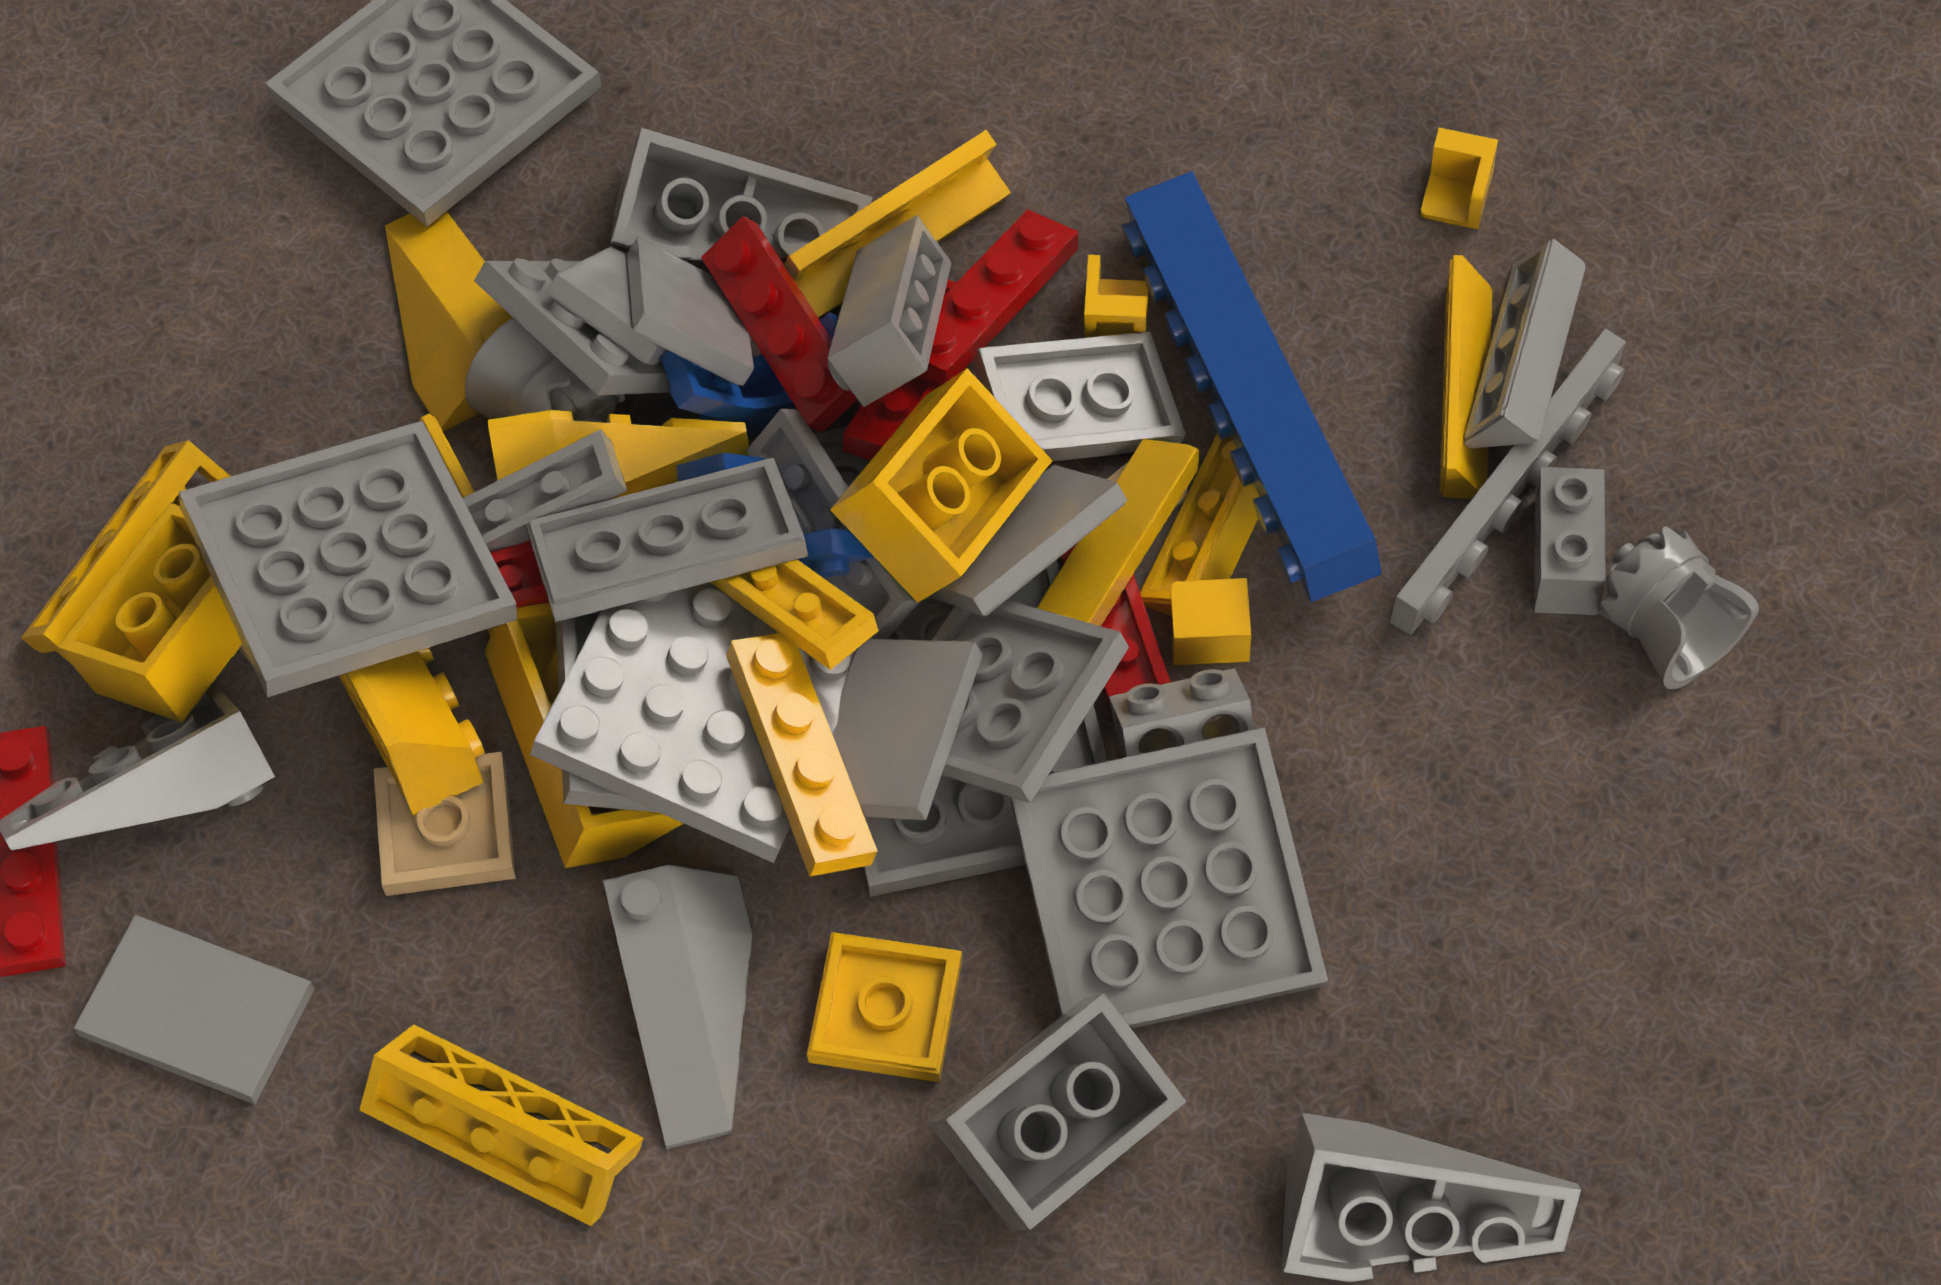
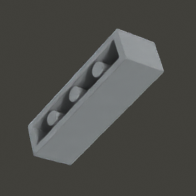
(889, 312)

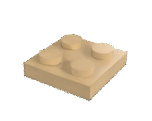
(451, 843)

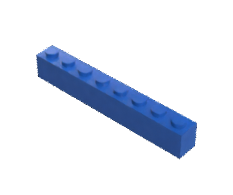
(1251, 388)

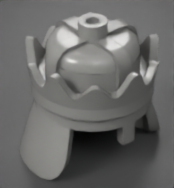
(521, 376)
(1676, 605)

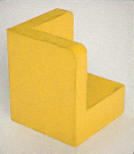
(1459, 178)
(1113, 304)
(1210, 621)

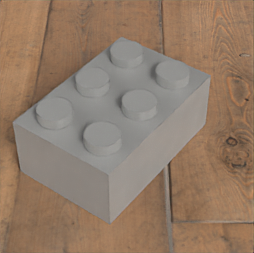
(1057, 1112)

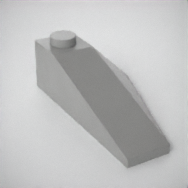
(693, 194)
(163, 776)
(687, 976)
(1390, 1197)

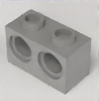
(1569, 541)
(1180, 712)

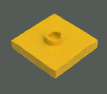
(885, 1007)

